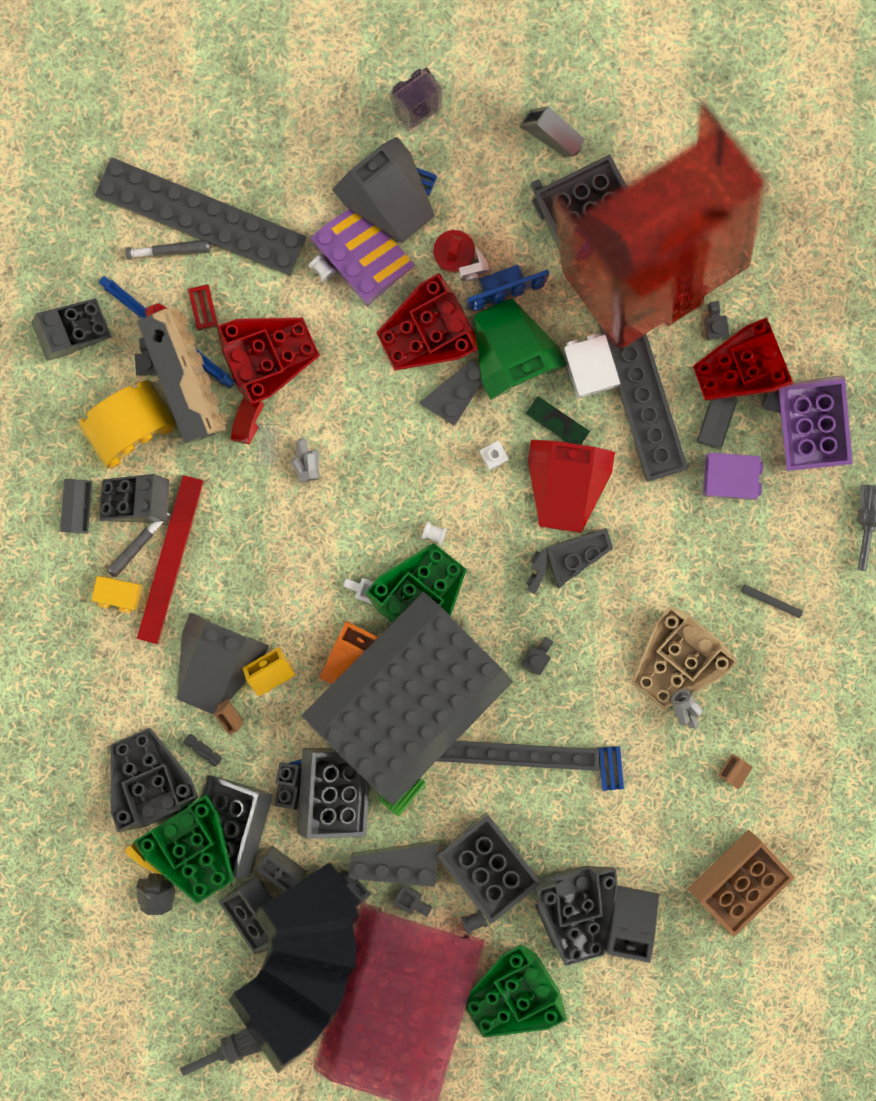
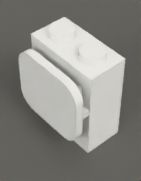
(590, 365)

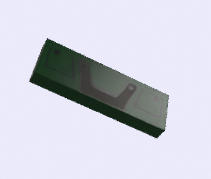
(557, 422)

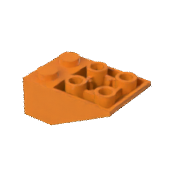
(347, 648)

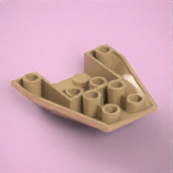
(680, 657)

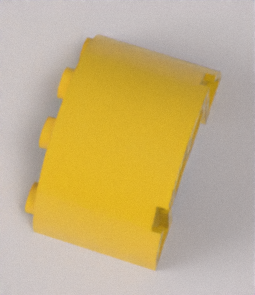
(125, 421)

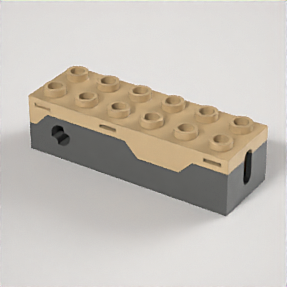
(181, 373)

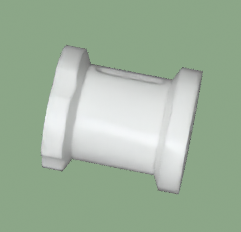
(322, 268)
(434, 533)

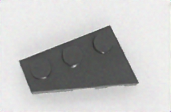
(455, 393)
(576, 554)

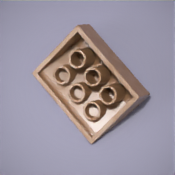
(741, 883)

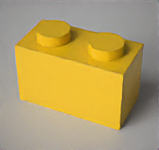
(116, 593)
(268, 671)

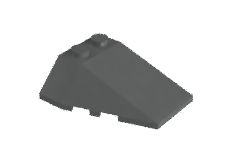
(213, 663)

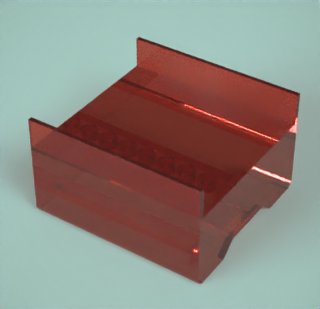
(665, 236)

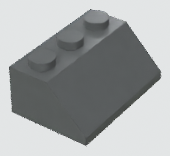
(242, 907)

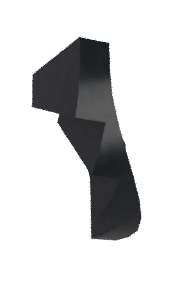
(304, 966)

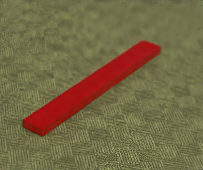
(170, 559)

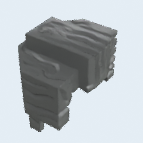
(155, 894)

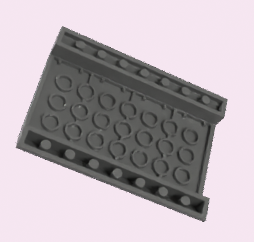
(407, 698)

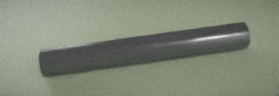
(772, 601)

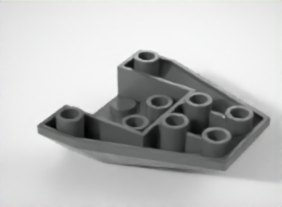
(387, 191)
(146, 782)
(578, 910)

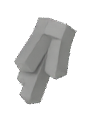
(306, 462)
(686, 708)

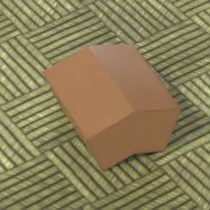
(228, 717)
(735, 771)

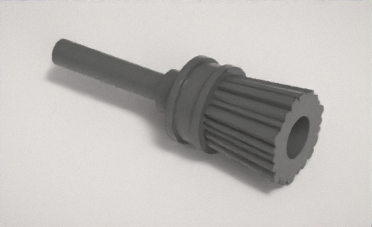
(867, 519)
(232, 1049)

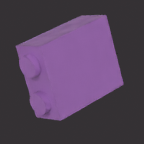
(732, 476)

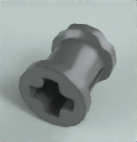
(474, 922)

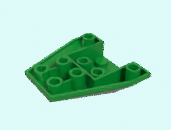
(512, 348)
(426, 572)
(190, 850)
(515, 996)

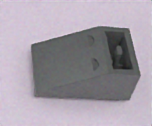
(70, 328)
(135, 499)
(633, 924)

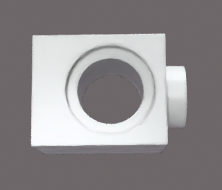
(493, 455)

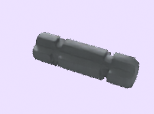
(202, 750)

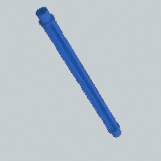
(139, 310)

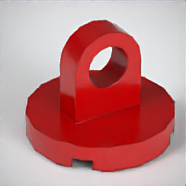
(453, 250)

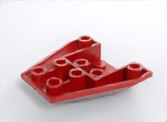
(427, 328)
(265, 353)
(744, 365)
(567, 482)

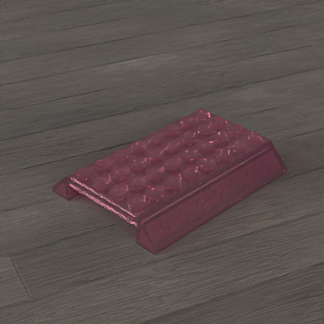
(399, 1008)

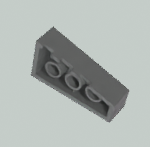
(397, 864)

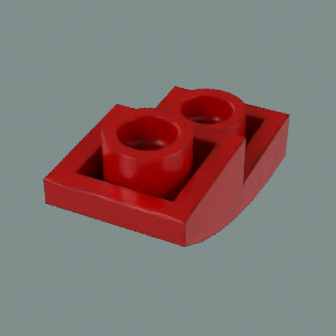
(244, 423)

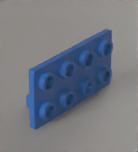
(503, 284)

